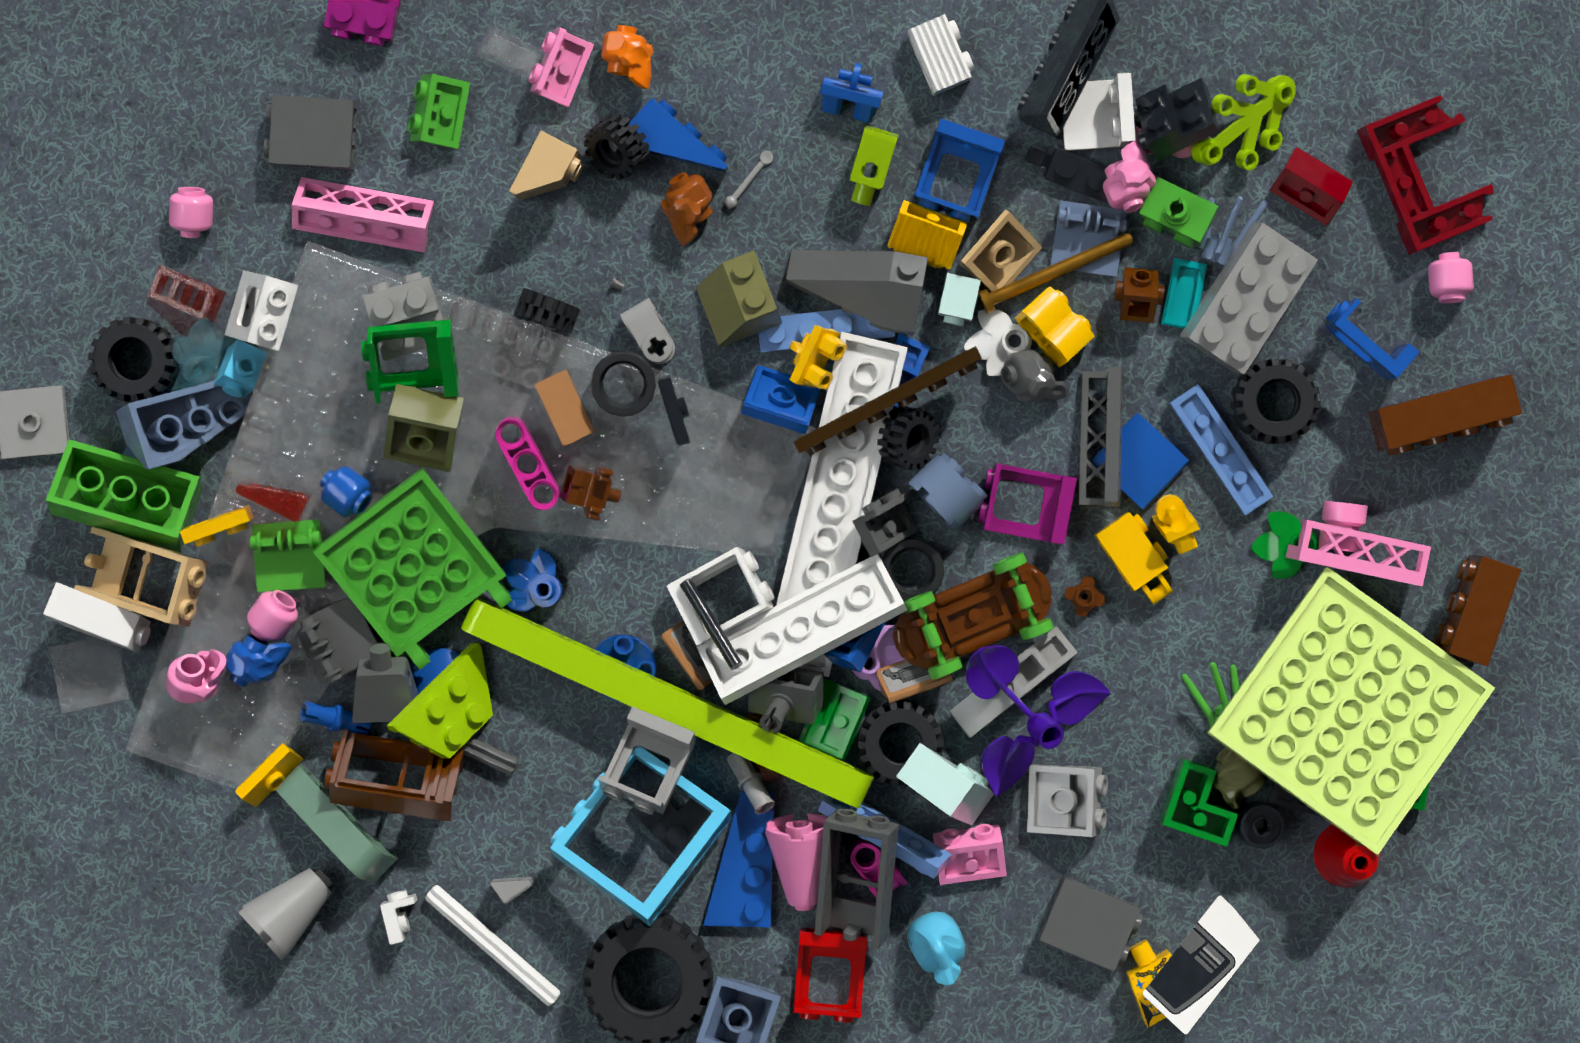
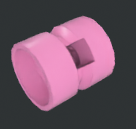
(1346, 516)

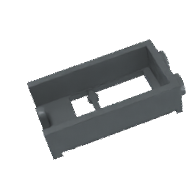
(846, 912)

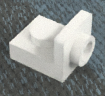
(396, 921)

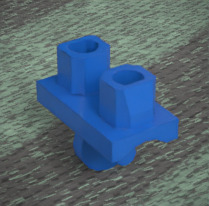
(866, 98)

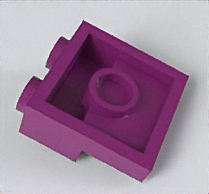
(366, 18)

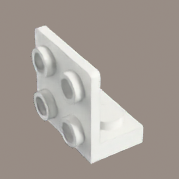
(1102, 116)

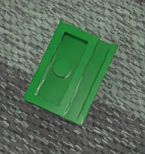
(837, 720)

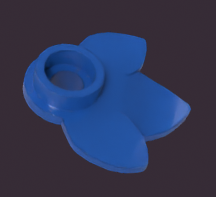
(528, 579)

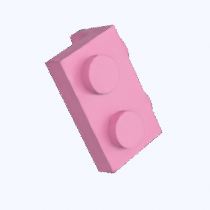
(560, 67)

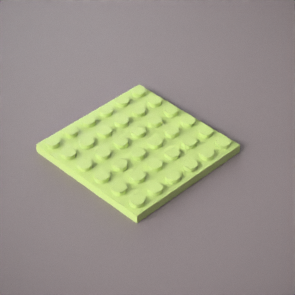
(1351, 710)

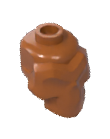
(686, 205)

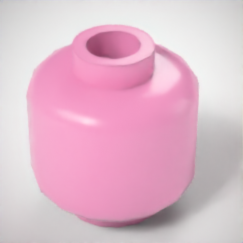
(191, 211)
(1450, 278)
(272, 615)

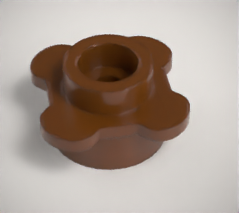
(1094, 597)

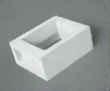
(748, 566)

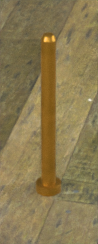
(1056, 270)

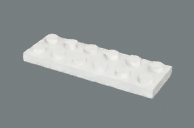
(804, 628)

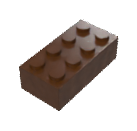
(1446, 412)

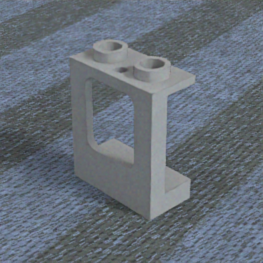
(656, 736)

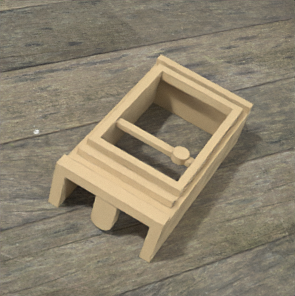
(113, 568)

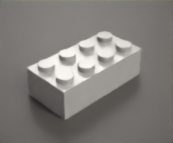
(1248, 298)

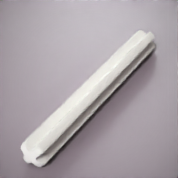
(492, 945)

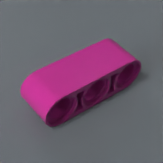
(532, 479)

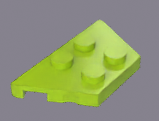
(449, 707)

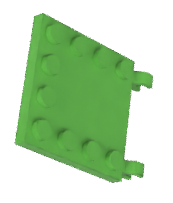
(411, 564)

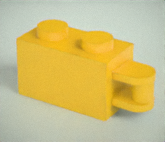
(1135, 555)

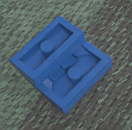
(1146, 463)

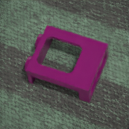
(1054, 510)

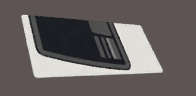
(1201, 965)

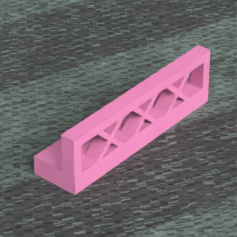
(359, 219)
(1356, 565)

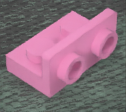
(975, 853)

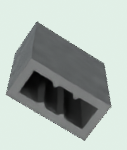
(311, 133)
(1090, 923)

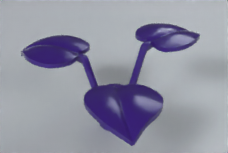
(1074, 698)

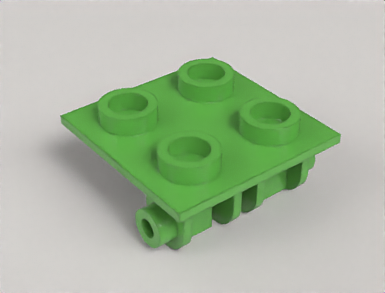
(286, 555)

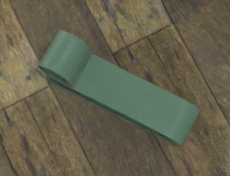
(335, 826)

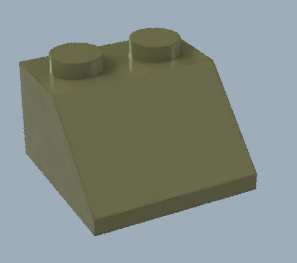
(738, 300)
(422, 428)

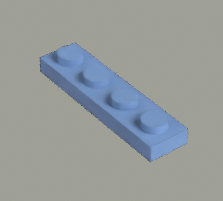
(797, 325)
(1220, 449)
(911, 847)

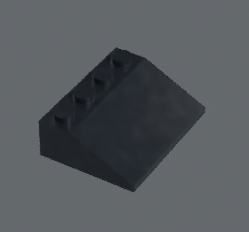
(1068, 65)

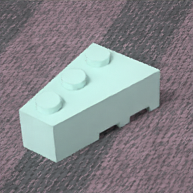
(950, 787)

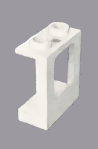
(267, 310)

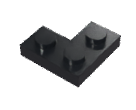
(674, 827)

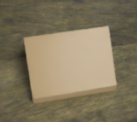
(1001, 253)

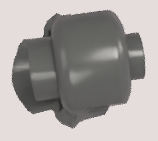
(1031, 377)

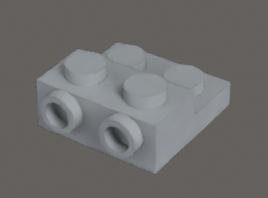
(401, 304)
(1066, 800)

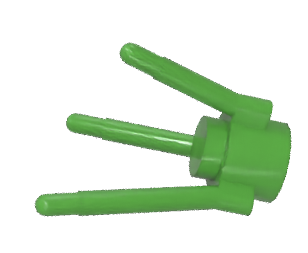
(1220, 689)

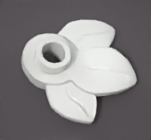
(993, 339)

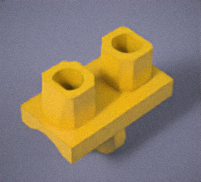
(813, 356)
(1176, 523)

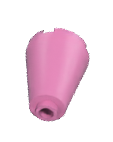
(797, 856)

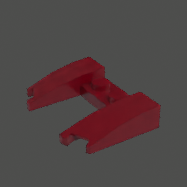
(1388, 145)

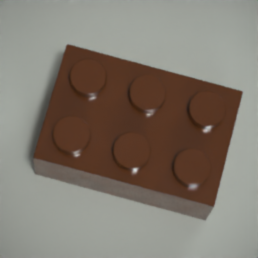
(1477, 609)

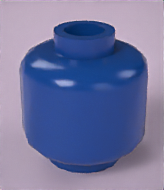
(345, 491)

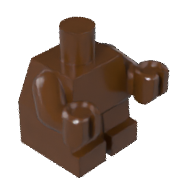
(589, 490)

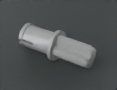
(751, 783)

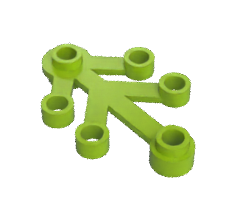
(1277, 93)

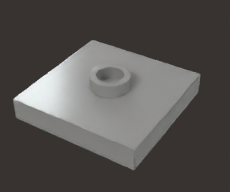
(33, 422)

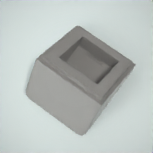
(511, 887)

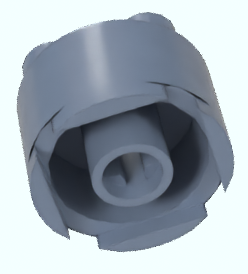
(946, 491)

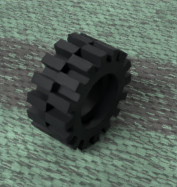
(625, 137)
(547, 311)
(921, 440)

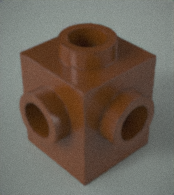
(1139, 295)

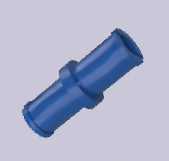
(332, 717)

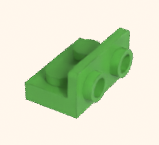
(438, 111)

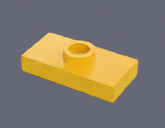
(269, 775)

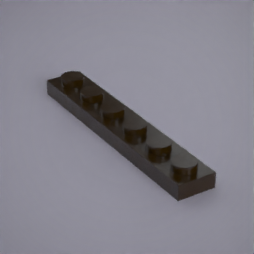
(902, 395)

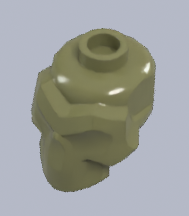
(1235, 778)

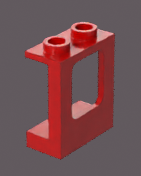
(830, 945)

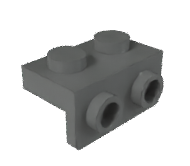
(885, 523)

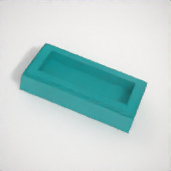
(1183, 292)

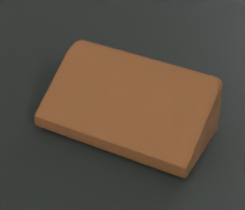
(564, 407)

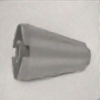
(287, 910)

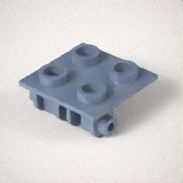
(1083, 227)

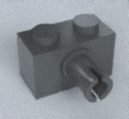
(790, 697)

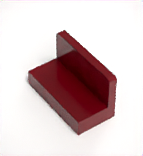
(1311, 186)

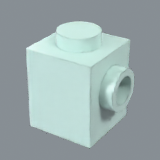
(958, 299)

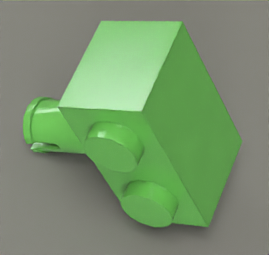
(1178, 213)

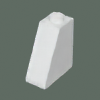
(97, 618)

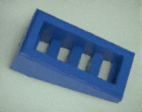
(860, 651)

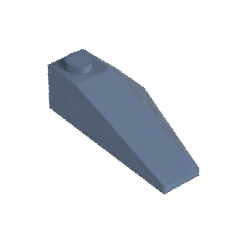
(178, 422)

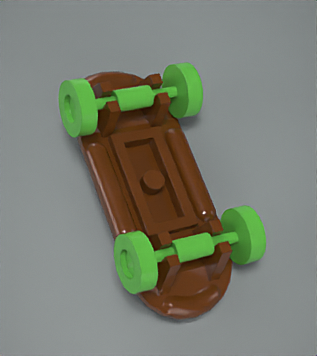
(973, 616)

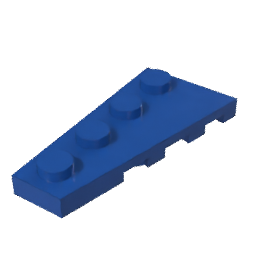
(745, 872)

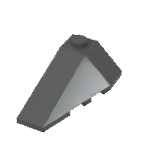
(869, 283)

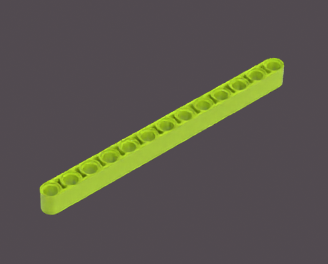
(667, 702)

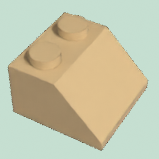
(547, 167)

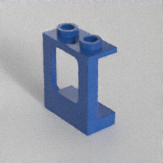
(967, 144)
(1385, 365)

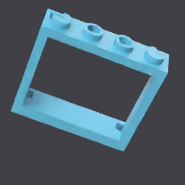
(679, 870)

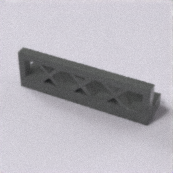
(1113, 437)

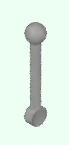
(765, 158)

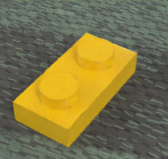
(204, 531)

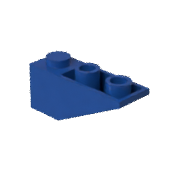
(673, 140)

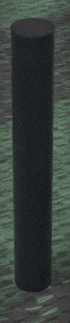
(711, 624)

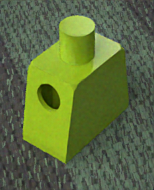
(878, 148)

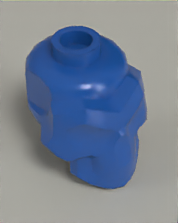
(255, 660)

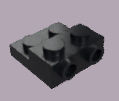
(1174, 118)

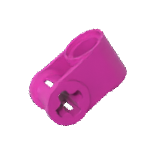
(870, 870)

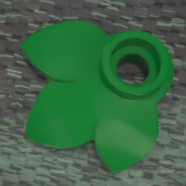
(1273, 544)

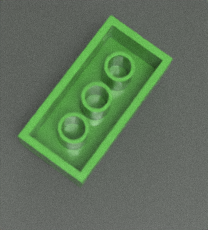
(123, 496)

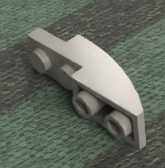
(1034, 666)

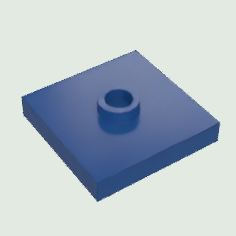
(779, 400)

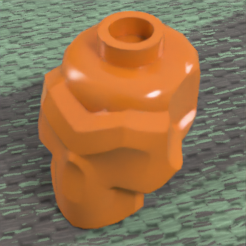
(628, 55)

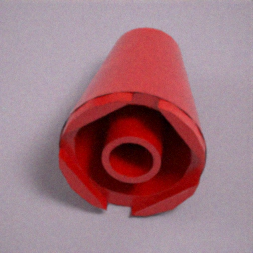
(1344, 860)

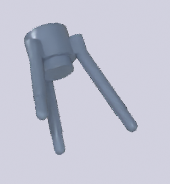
(1219, 247)

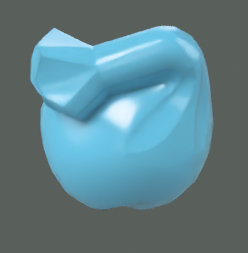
(937, 946)

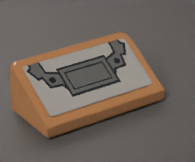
(685, 651)
(905, 680)

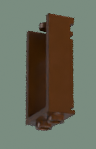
(431, 801)

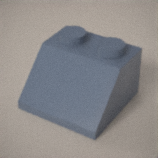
(738, 1012)

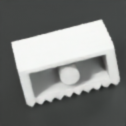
(940, 55)

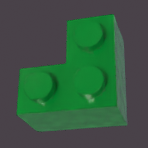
(1188, 808)

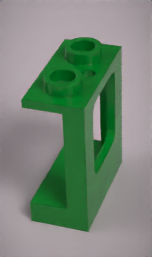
(440, 353)

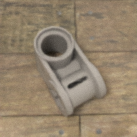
(646, 327)

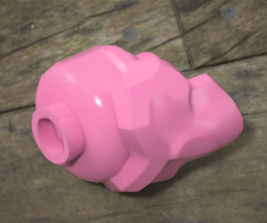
(1129, 179)
(195, 676)

